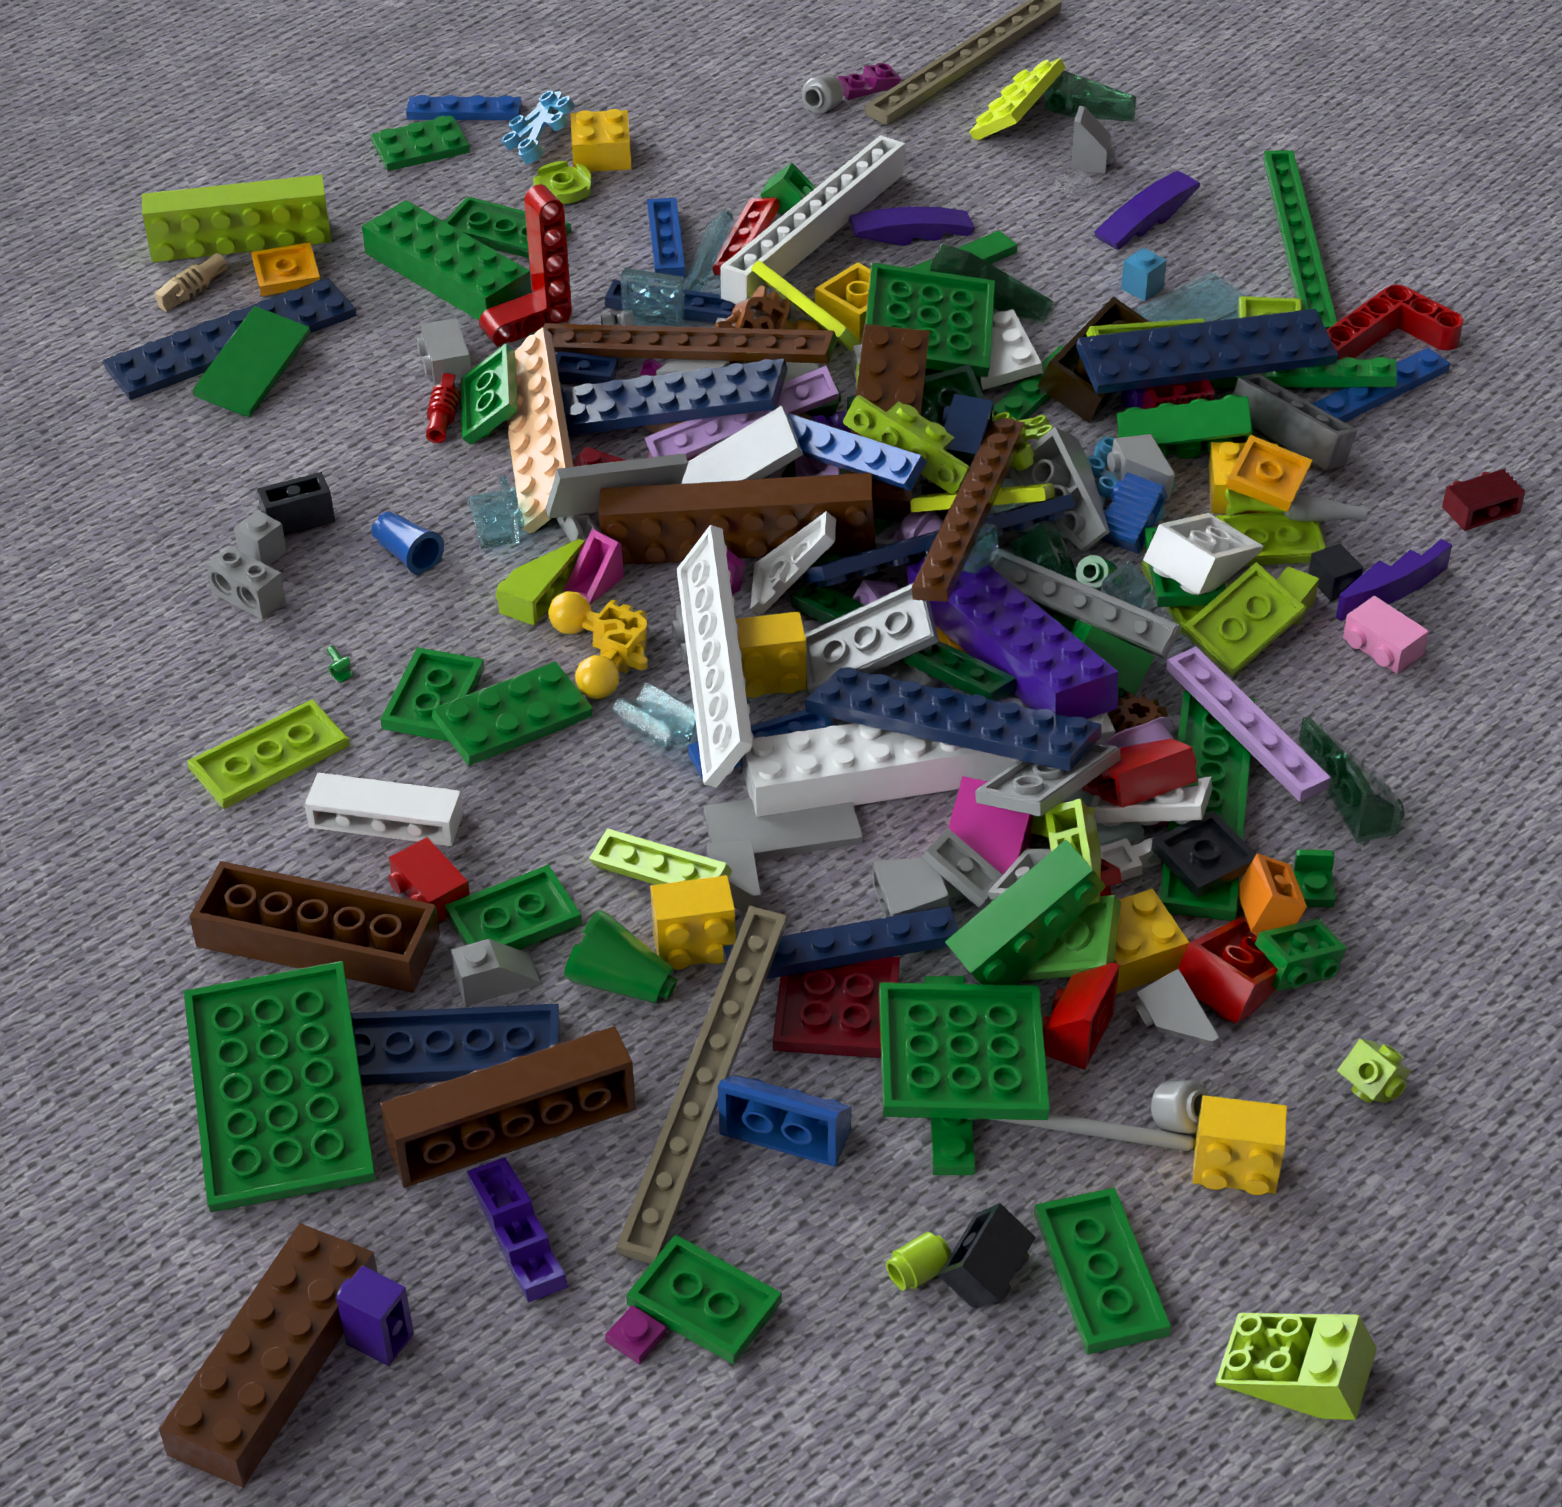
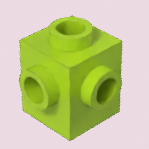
(1375, 1071)

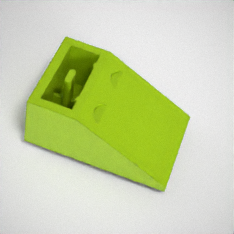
(1300, 1361)

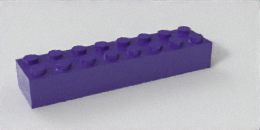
(1020, 638)

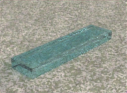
(707, 251)

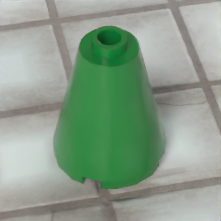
(618, 962)

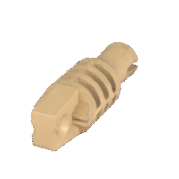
(189, 282)

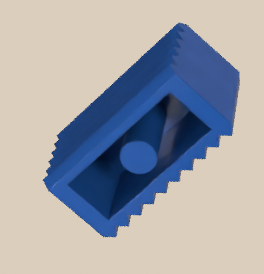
(1133, 508)

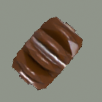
(1135, 712)

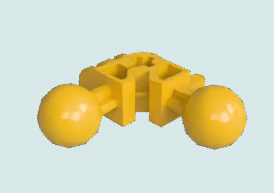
(617, 634)

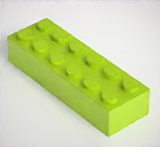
(235, 218)

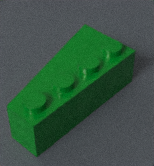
(1192, 426)
(1026, 918)

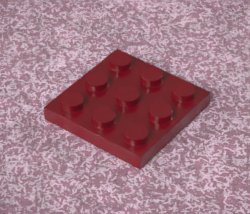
(833, 1009)

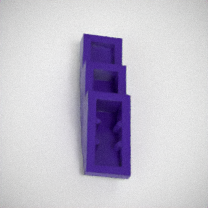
(1146, 208)
(903, 223)
(1395, 581)
(517, 1229)

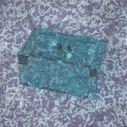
(496, 516)
(659, 714)

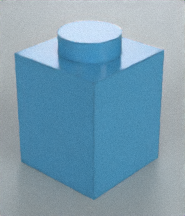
(1143, 274)

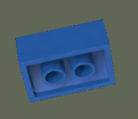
(783, 1119)

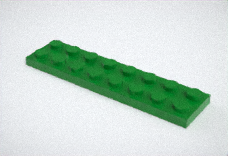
(1227, 763)

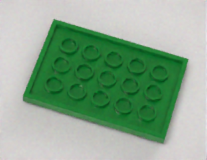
(277, 1087)

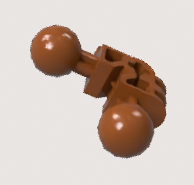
(764, 313)

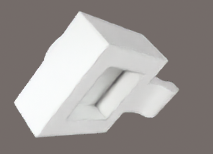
(1130, 858)

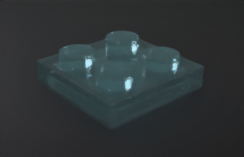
(653, 298)

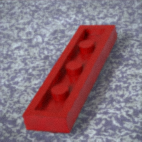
(752, 222)

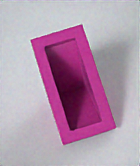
(597, 567)

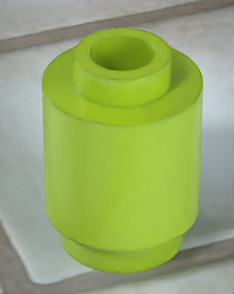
(918, 1261)

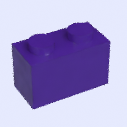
(375, 1315)

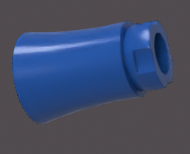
(410, 543)

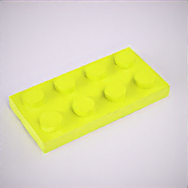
(1017, 98)

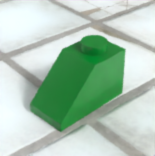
(788, 186)

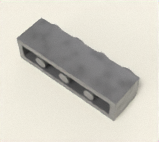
(1297, 423)

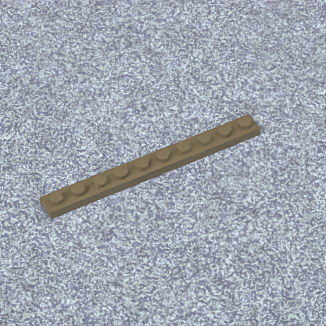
(961, 60)
(697, 1094)

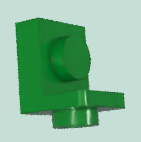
(1315, 876)

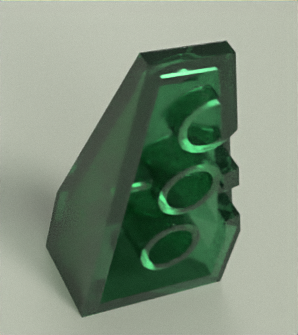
(1008, 291)
(1356, 791)

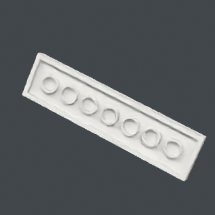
(714, 657)

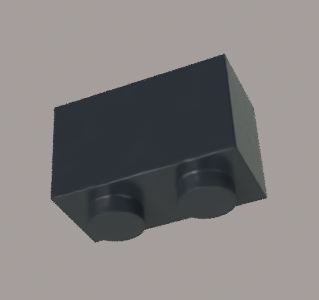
(298, 503)
(987, 1257)

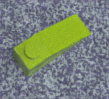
(533, 586)
(1078, 826)

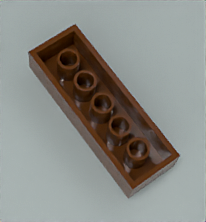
(891, 373)
(315, 924)
(509, 1106)
(264, 1358)

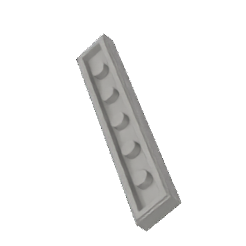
(1088, 605)

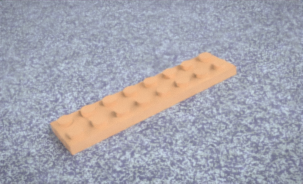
(538, 428)

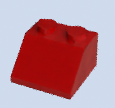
(1081, 1015)

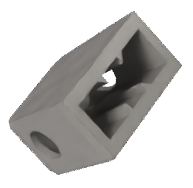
(910, 886)

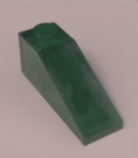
(1101, 101)
(1045, 548)

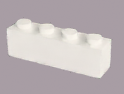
(384, 809)

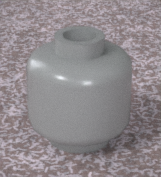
(822, 93)
(1178, 1105)

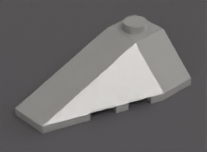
(1063, 463)

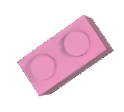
(1385, 634)

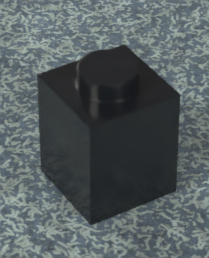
(1335, 570)

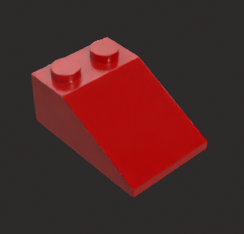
(1229, 970)

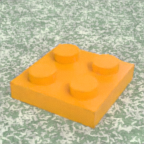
(285, 268)
(1268, 473)

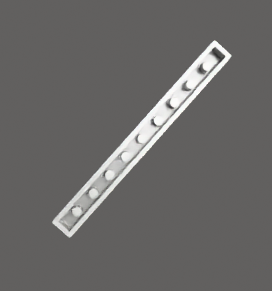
(814, 217)

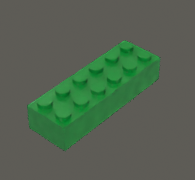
(444, 259)

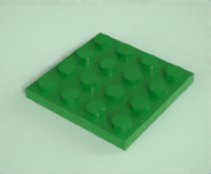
(947, 305)
(962, 1051)

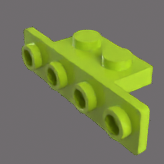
(911, 432)

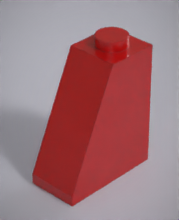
(1145, 772)

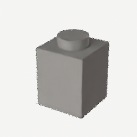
(260, 538)

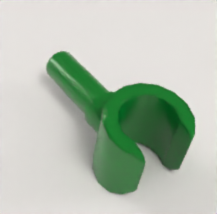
(340, 668)

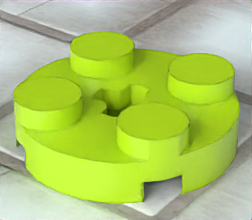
(565, 182)

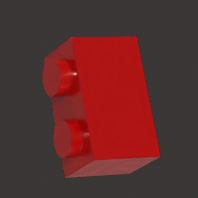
(427, 876)

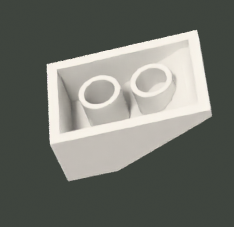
(1199, 552)

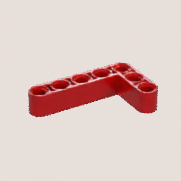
(549, 274)
(1392, 309)

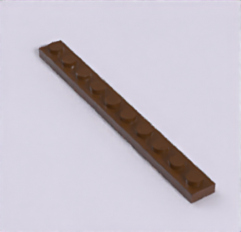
(694, 342)
(968, 511)

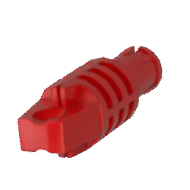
(442, 408)

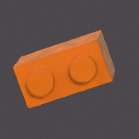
(1270, 895)

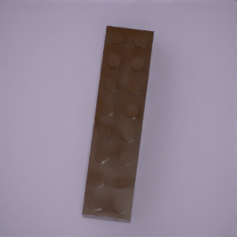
(755, 515)

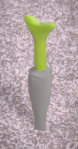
(1302, 509)

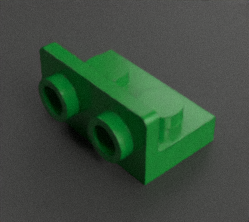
(1301, 953)

